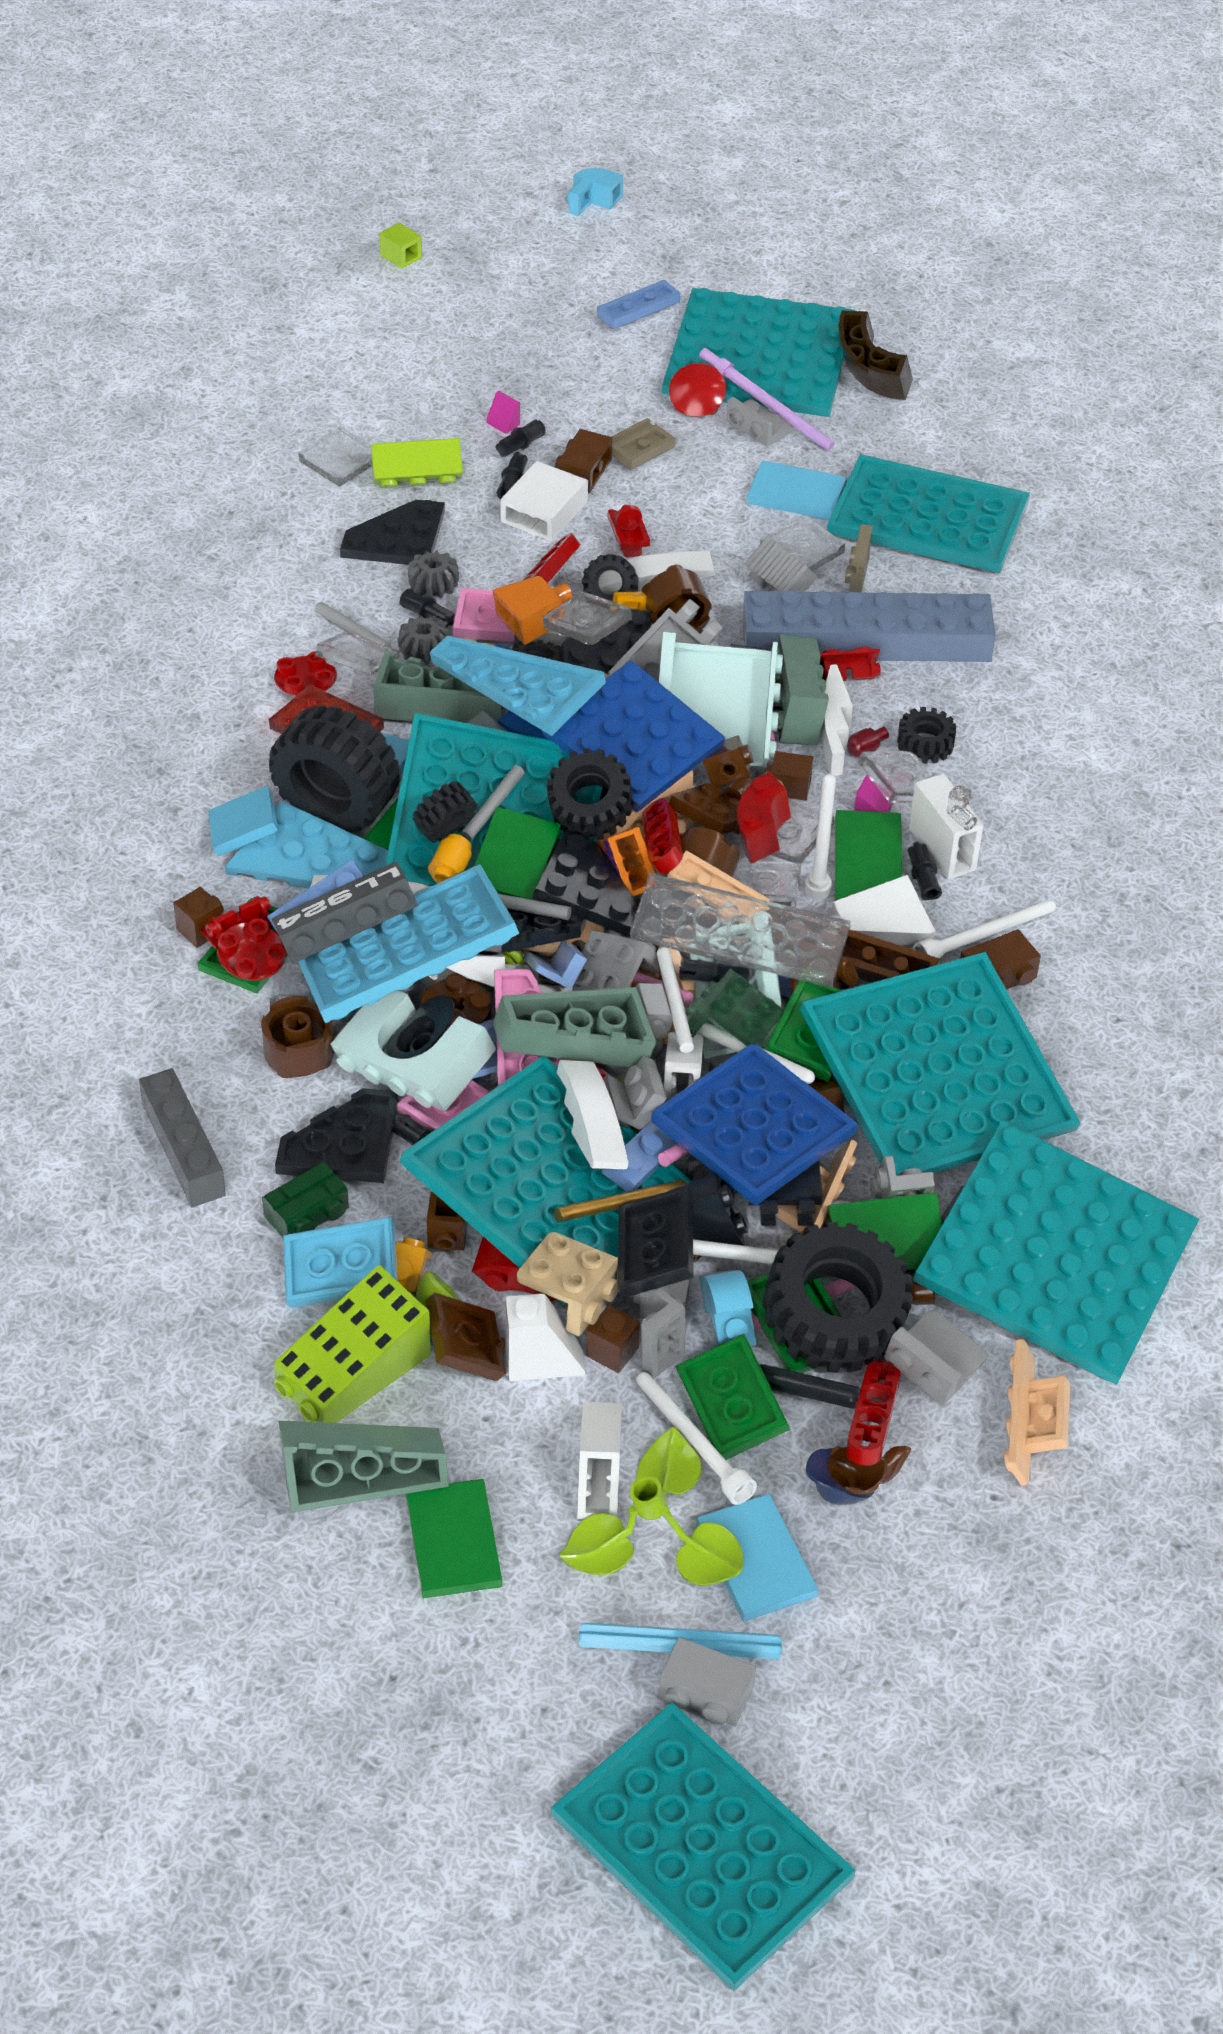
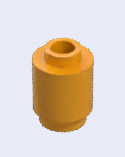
(450, 857)

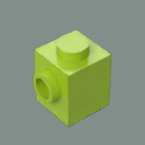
(400, 245)

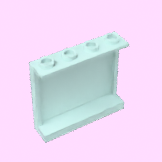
(727, 689)

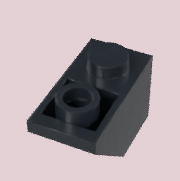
(713, 1212)

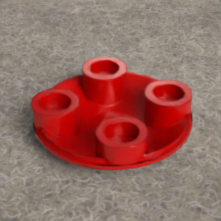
(697, 390)
(299, 672)
(251, 950)

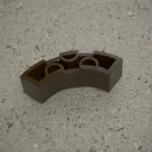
(872, 365)

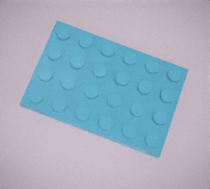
(447, 926)

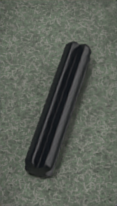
(811, 1386)

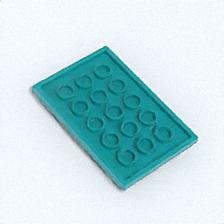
(930, 513)
(703, 1845)

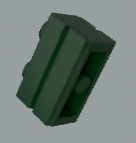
(306, 1201)

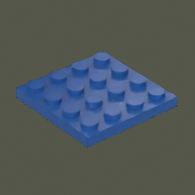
(645, 730)
(754, 1123)

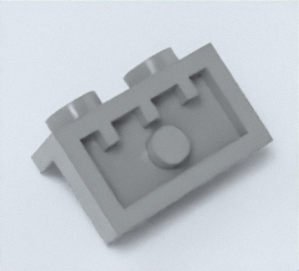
(757, 421)
(638, 1093)
(909, 1182)
(663, 1334)

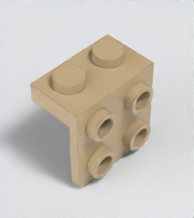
(573, 1275)

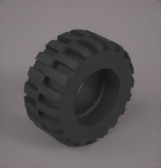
(334, 767)
(847, 1256)

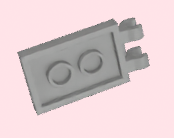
(648, 648)

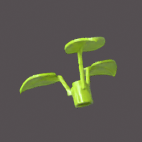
(671, 1466)

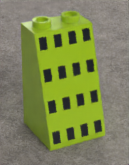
(355, 1349)

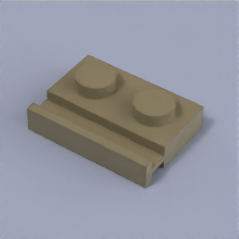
(641, 443)
(859, 559)

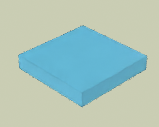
(243, 820)

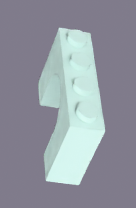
(430, 1078)

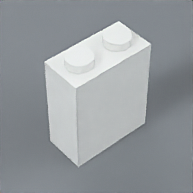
(544, 500)
(947, 843)

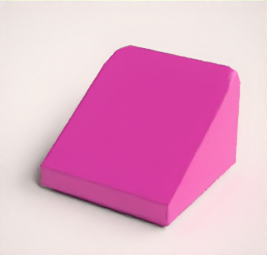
(504, 413)
(870, 798)

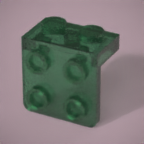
(736, 1008)

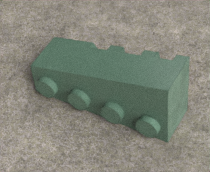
(415, 688)
(802, 690)
(576, 1025)
(358, 1462)

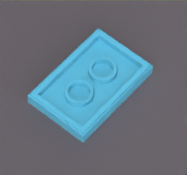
(796, 490)
(333, 1260)
(773, 1567)

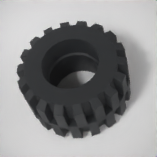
(583, 771)

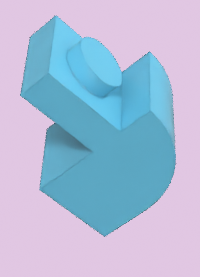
(595, 187)
(730, 1305)

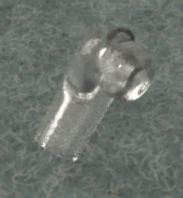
(957, 808)

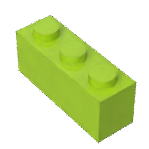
(416, 462)

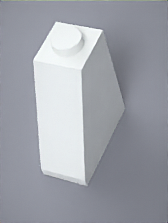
(887, 913)
(680, 1067)
(539, 1340)
(599, 1459)

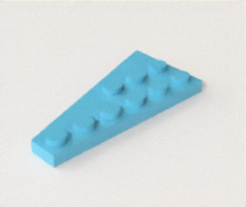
(527, 685)
(304, 849)

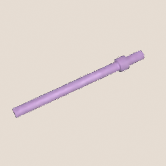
(727, 371)

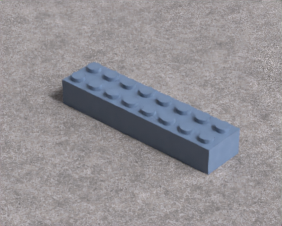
(896, 623)

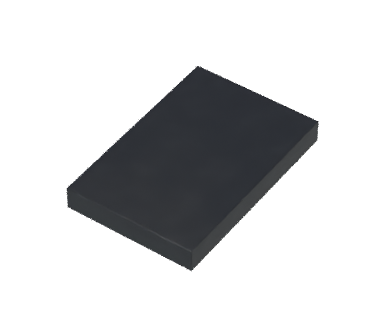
(655, 1242)

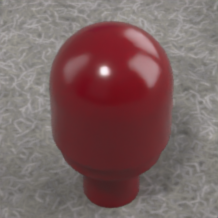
(866, 740)

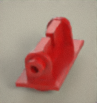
(859, 660)
(253, 909)

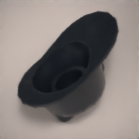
(422, 1029)

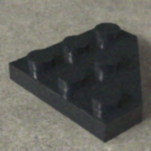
(396, 534)
(608, 650)
(588, 884)
(539, 930)
(347, 1138)

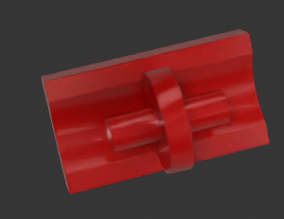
(629, 530)

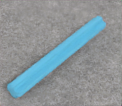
(664, 1639)

